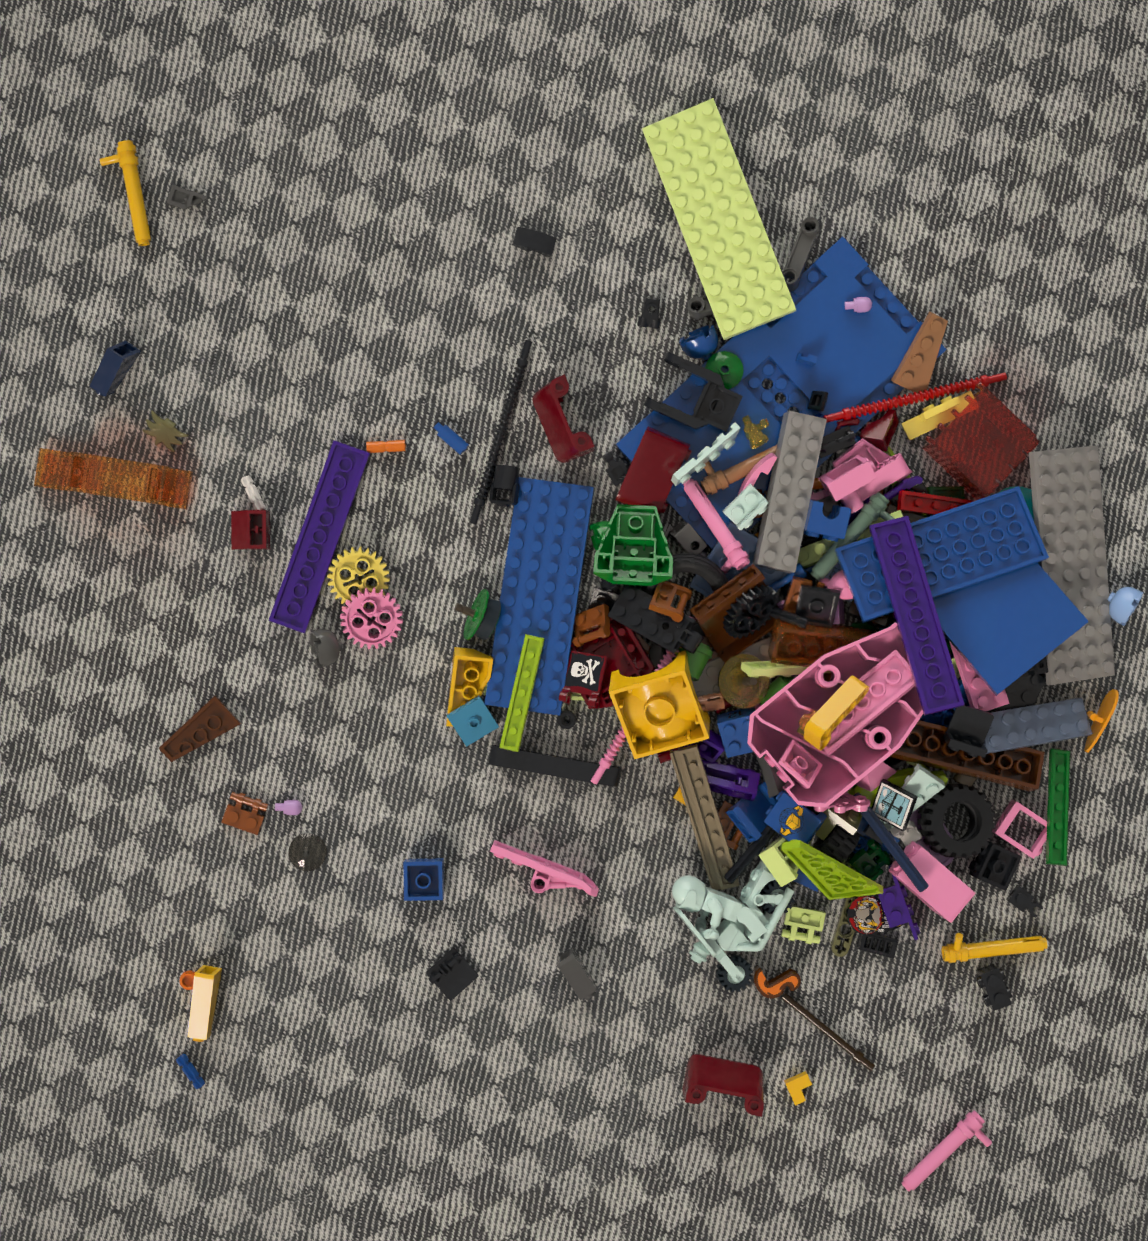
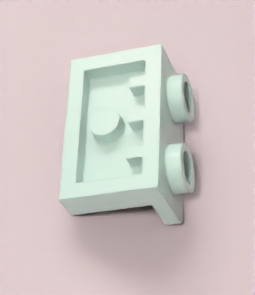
(746, 507)

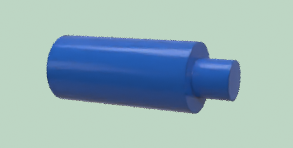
(451, 438)

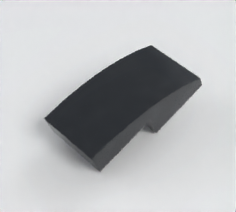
(534, 241)

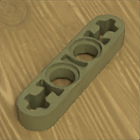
(836, 941)

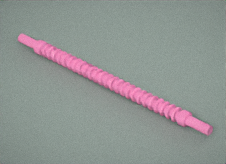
(605, 762)

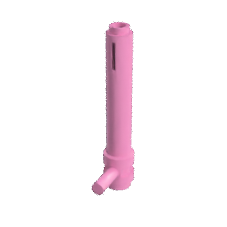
(732, 548)
(965, 1129)

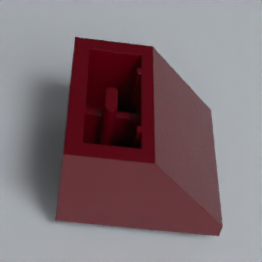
(250, 530)

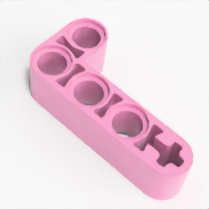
(887, 473)

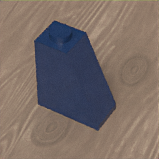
(114, 367)

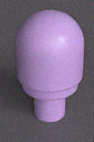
(859, 304)
(289, 807)

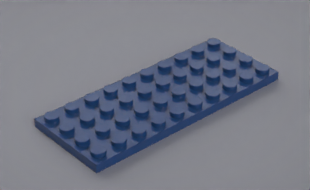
(955, 550)

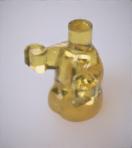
(754, 433)

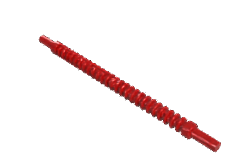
(847, 413)

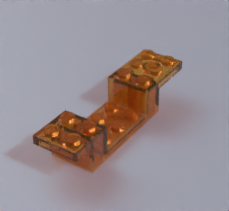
(113, 478)

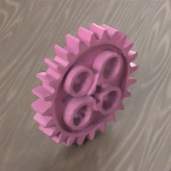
(361, 632)

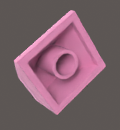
(799, 765)

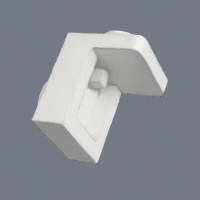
(909, 835)

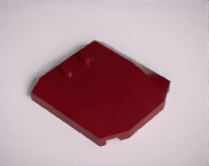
(623, 654)

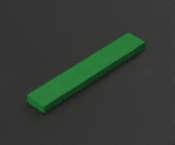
(1058, 807)

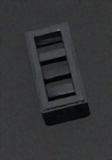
(863, 939)

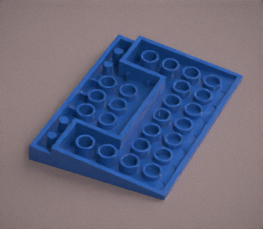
(1008, 623)

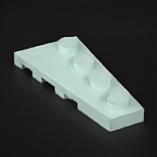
(721, 442)
(922, 784)

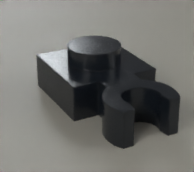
(1022, 899)

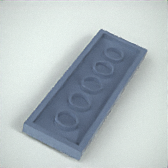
(1037, 725)

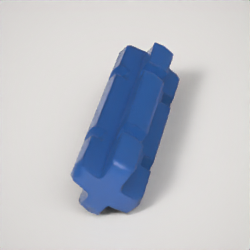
(190, 1071)

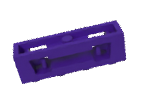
(726, 774)

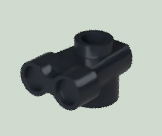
(650, 318)

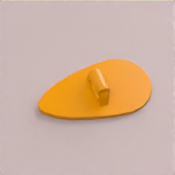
(1102, 718)

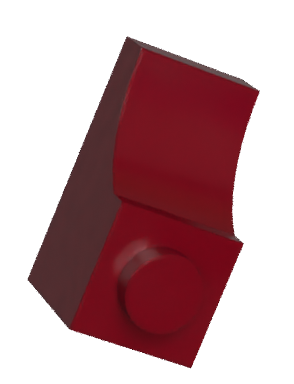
(881, 431)

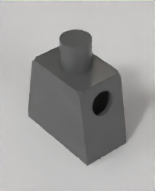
(684, 535)

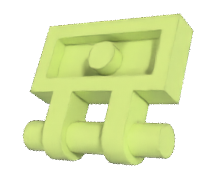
(803, 918)

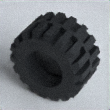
(838, 843)

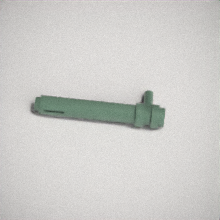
(870, 512)

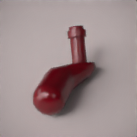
(852, 422)

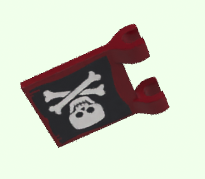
(584, 677)

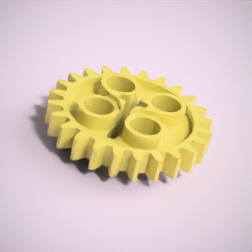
(350, 562)

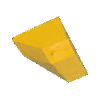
(468, 677)

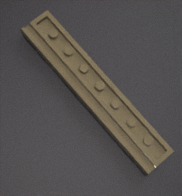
(703, 815)

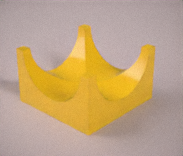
(659, 709)

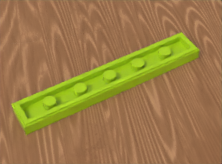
(522, 693)

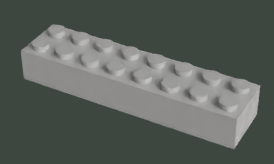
(789, 492)

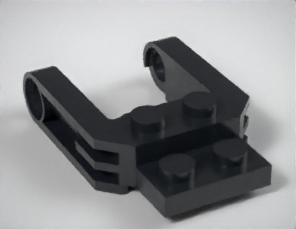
(715, 405)

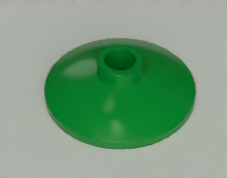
(734, 366)

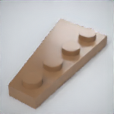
(919, 361)

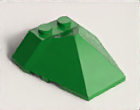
(638, 551)

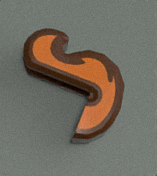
(776, 985)

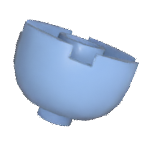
(1123, 604)

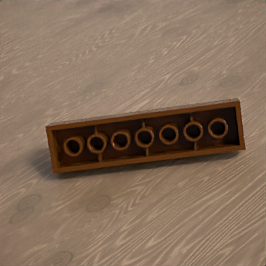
(1013, 767)

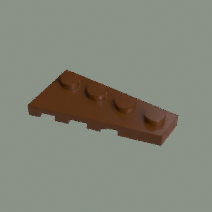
(200, 729)

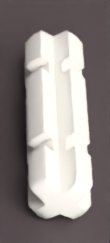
(252, 493)

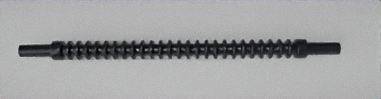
(481, 495)

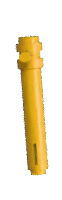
(129, 163)
(963, 951)

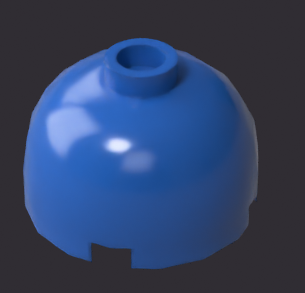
(700, 343)

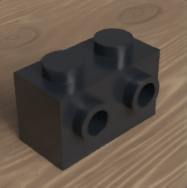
(995, 992)

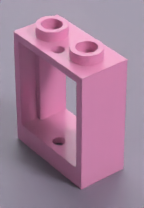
(848, 477)
(1007, 818)

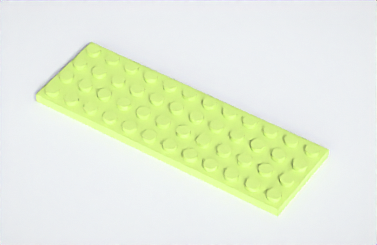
(719, 219)

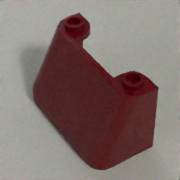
(562, 441)
(652, 470)
(725, 1077)

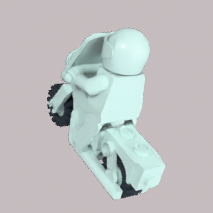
(743, 923)

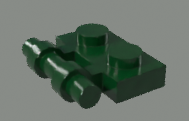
(864, 862)

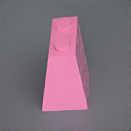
(945, 893)

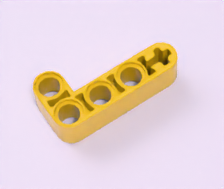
(833, 712)

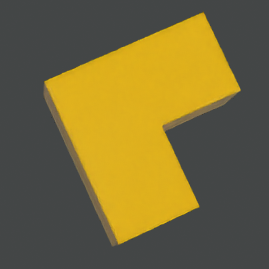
(796, 1084)

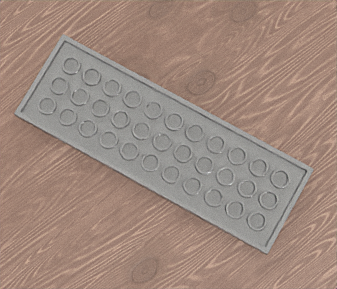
(1072, 531)

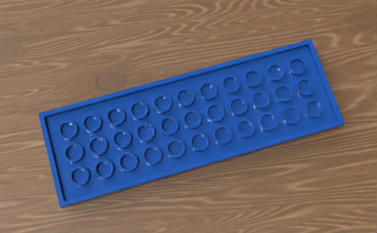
(541, 588)

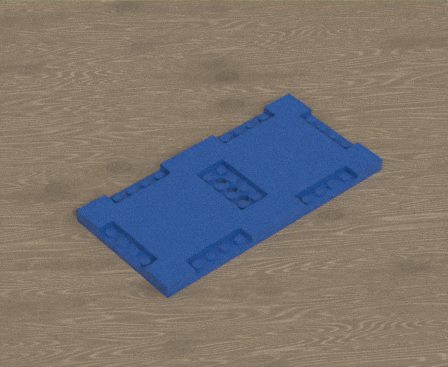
(853, 365)

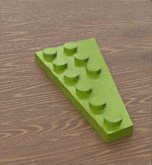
(828, 874)

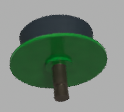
(481, 616)

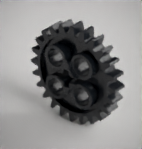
(750, 611)

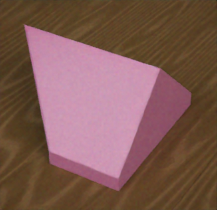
(873, 779)

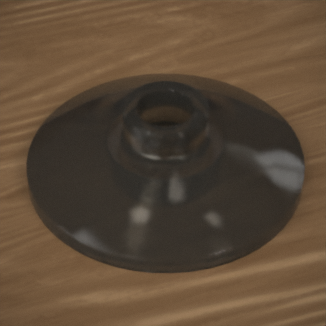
(309, 842)

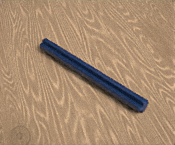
(895, 850)

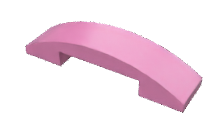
(763, 465)

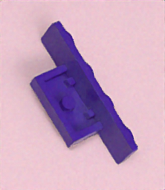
(895, 907)

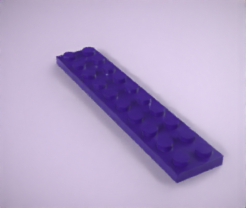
(319, 536)
(916, 615)

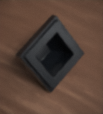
(818, 400)

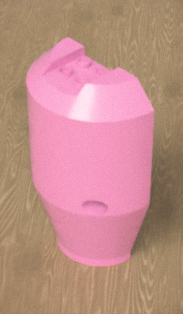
(778, 720)

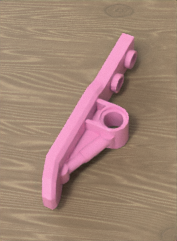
(553, 874)

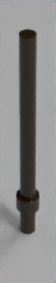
(855, 1054)

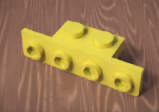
(934, 415)

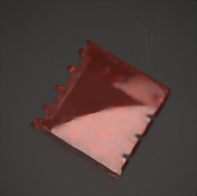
(981, 443)

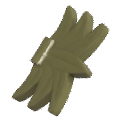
(164, 431)

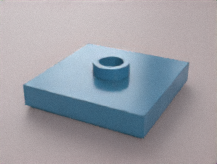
(472, 721)

